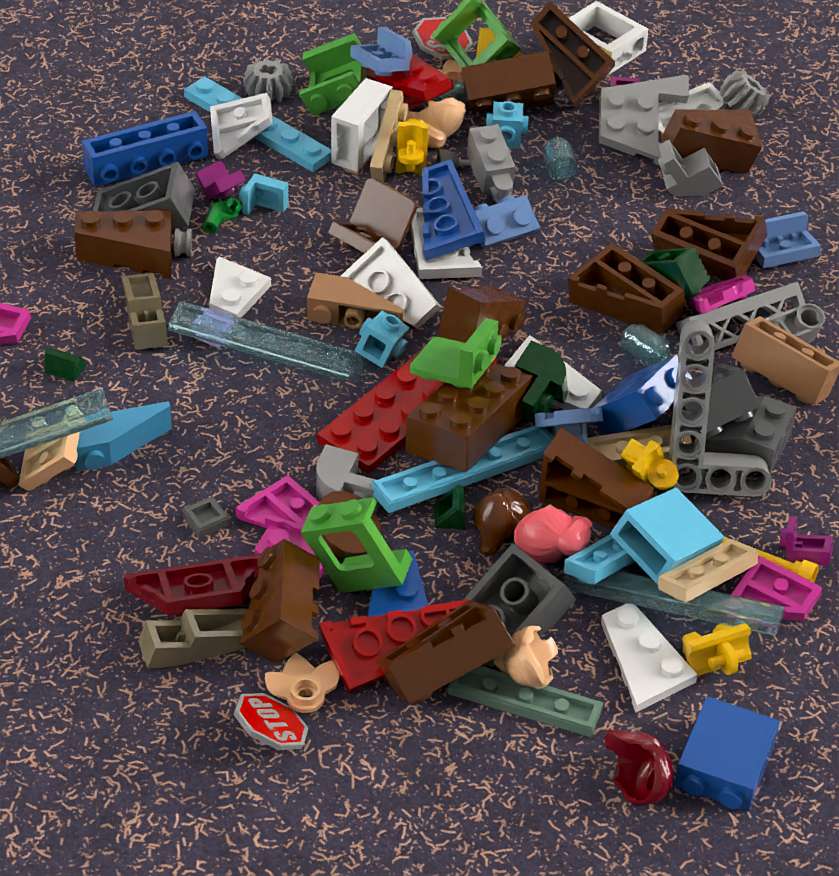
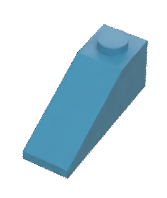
(125, 434)

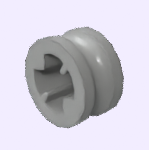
(183, 242)

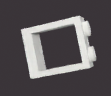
(630, 35)
(357, 125)

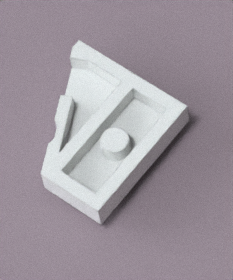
(239, 122)

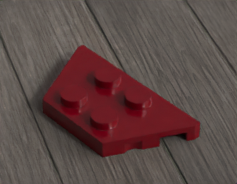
(197, 585)

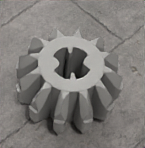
(268, 78)
(744, 93)

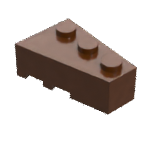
(572, 53)
(725, 134)
(588, 482)
(282, 602)
(445, 651)

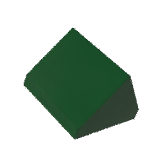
(63, 364)
(451, 509)

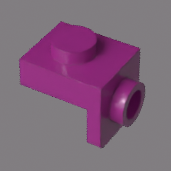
(216, 181)
(808, 547)

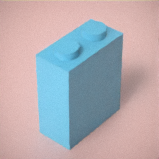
(665, 533)

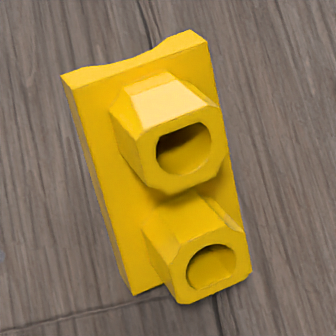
(412, 146)
(650, 464)
(719, 649)

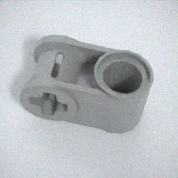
(795, 319)

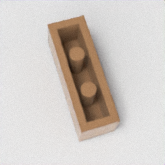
(786, 360)

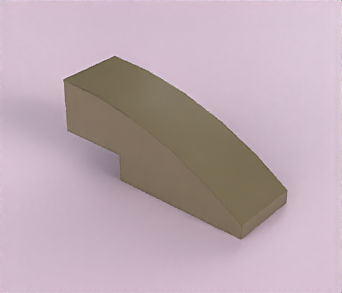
(145, 311)
(193, 638)

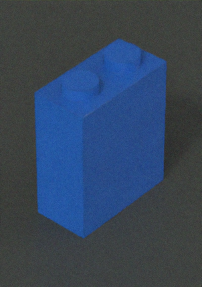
(639, 397)
(727, 754)

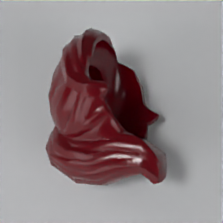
(642, 766)

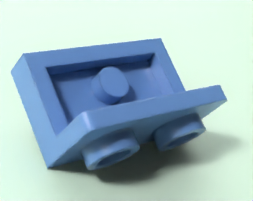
(387, 56)
(506, 220)
(787, 241)

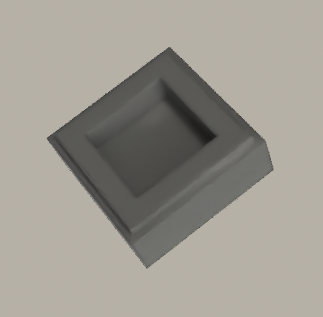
(205, 517)

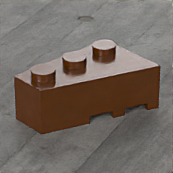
(516, 79)
(126, 239)
(722, 242)
(626, 290)
(469, 307)

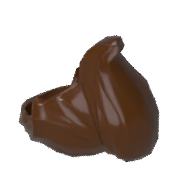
(498, 518)

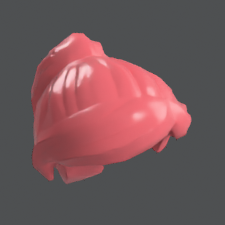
(552, 534)

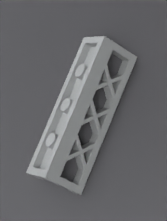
(738, 308)

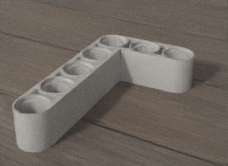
(695, 423)

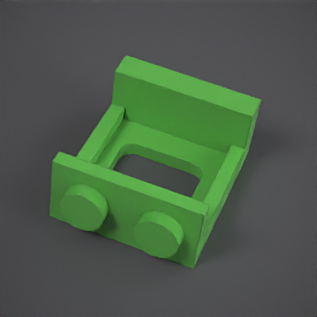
(468, 11)
(332, 74)
(357, 573)

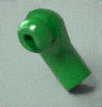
(221, 212)

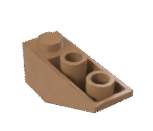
(345, 302)

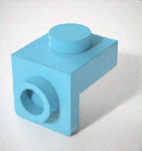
(265, 193)

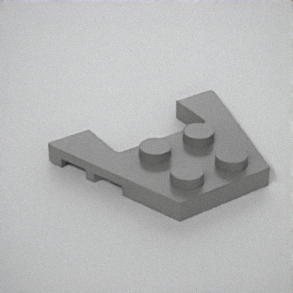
(631, 114)

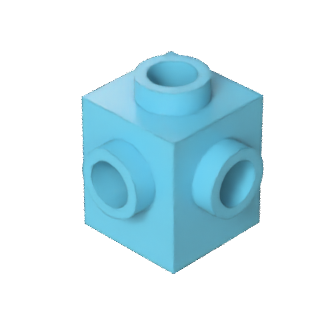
(510, 120)
(382, 338)

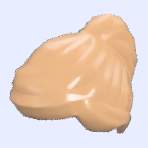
(443, 119)
(529, 658)

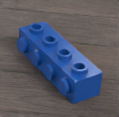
(144, 148)

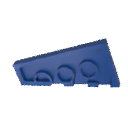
(447, 212)

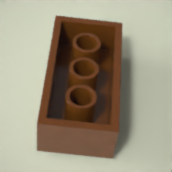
(465, 423)

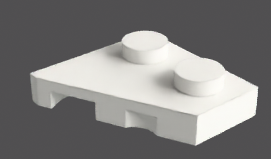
(236, 288)

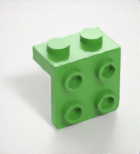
(459, 361)

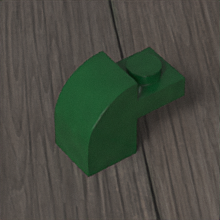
(548, 379)

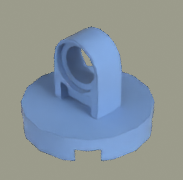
(571, 420)

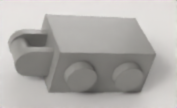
(491, 161)

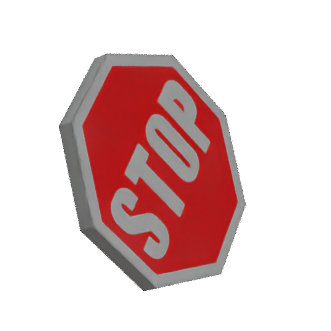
(428, 44)
(270, 721)

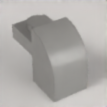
(688, 176)
(339, 472)

